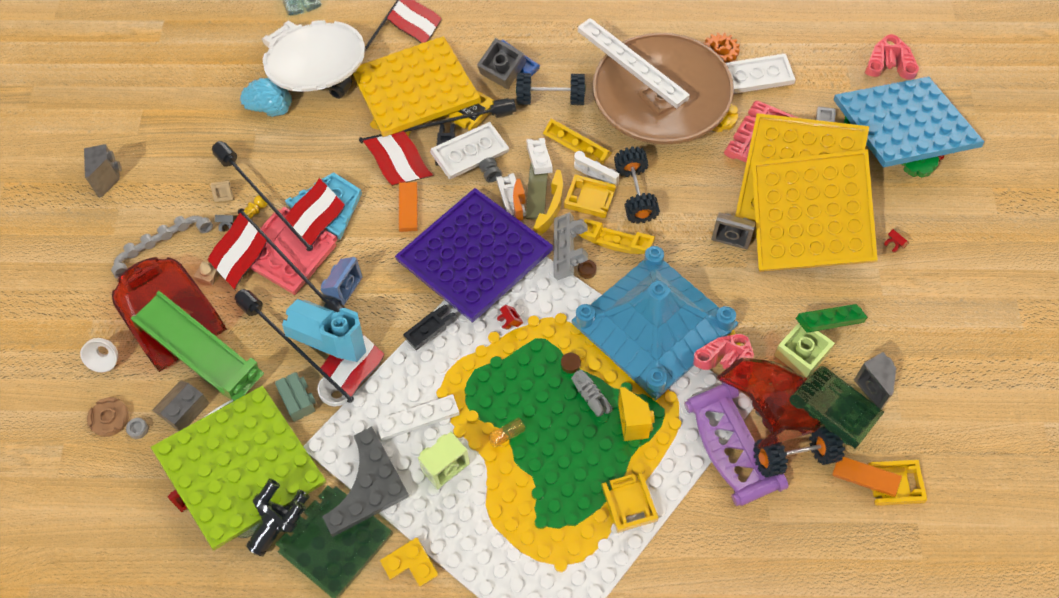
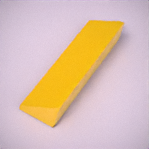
(576, 141)

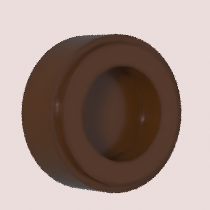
(587, 269)
(570, 362)

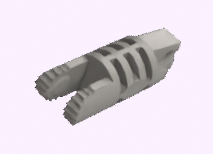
(591, 393)

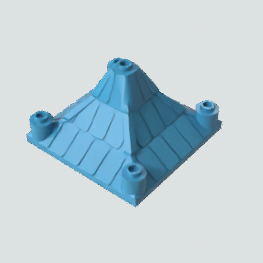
(653, 323)

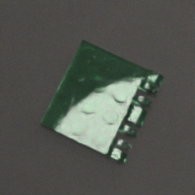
(837, 406)

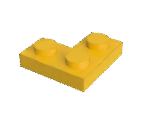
(411, 557)

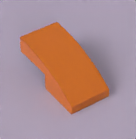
(518, 199)

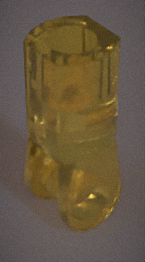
(506, 432)

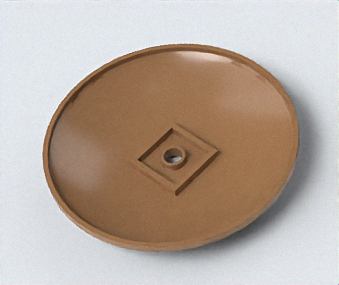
(643, 115)

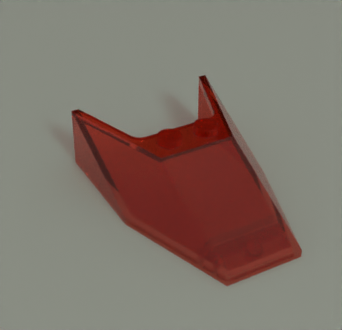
(769, 389)

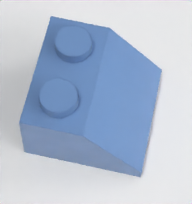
(342, 280)

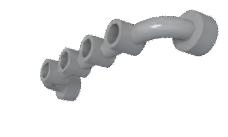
(164, 233)

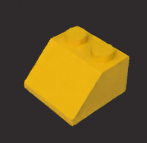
(634, 416)

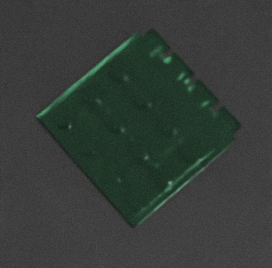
(330, 560)

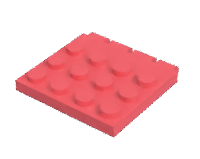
(276, 269)

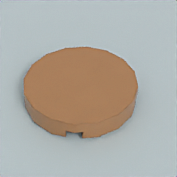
(108, 417)

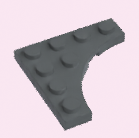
(374, 488)

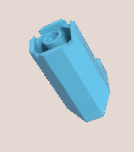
(325, 329)

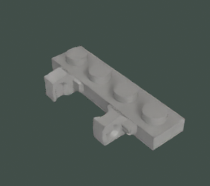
(564, 254)

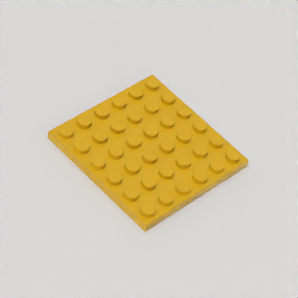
(415, 86)
(793, 137)
(814, 211)

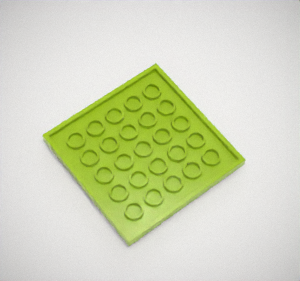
(228, 461)

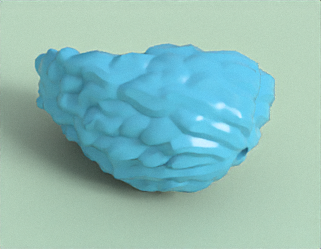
(266, 97)

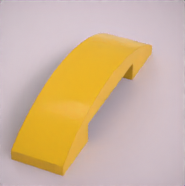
(544, 221)
(617, 240)

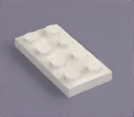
(761, 73)
(469, 150)

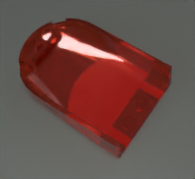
(139, 286)

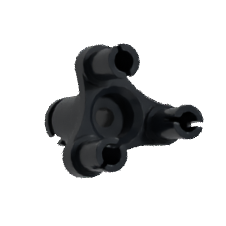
(274, 517)

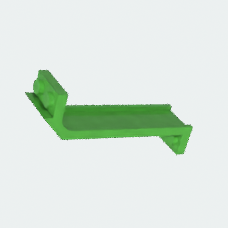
(197, 347)

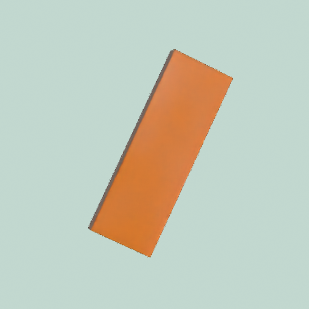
(408, 206)
(867, 476)

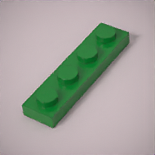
(831, 318)

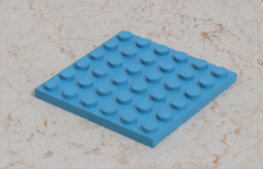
(908, 121)

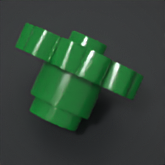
(921, 167)

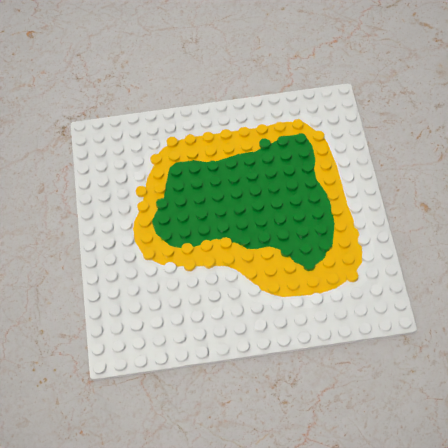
(533, 509)

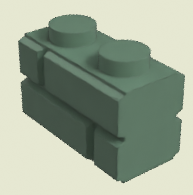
(295, 396)

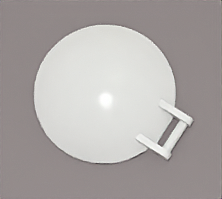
(312, 55)

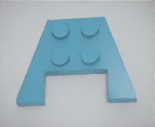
(346, 192)

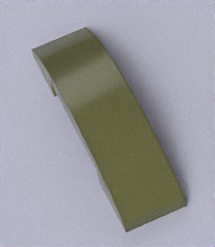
(536, 194)

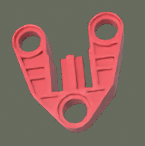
(899, 52)
(724, 349)

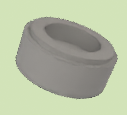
(137, 428)

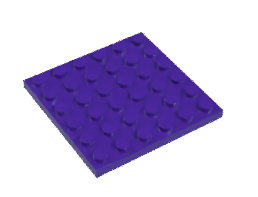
(474, 254)

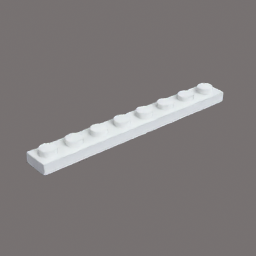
(633, 63)

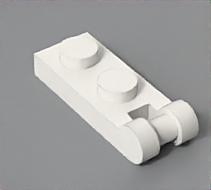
(539, 156)
(595, 169)
(507, 192)

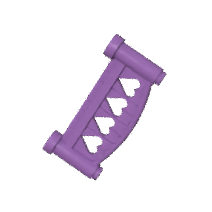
(720, 401)

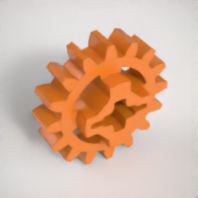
(724, 46)

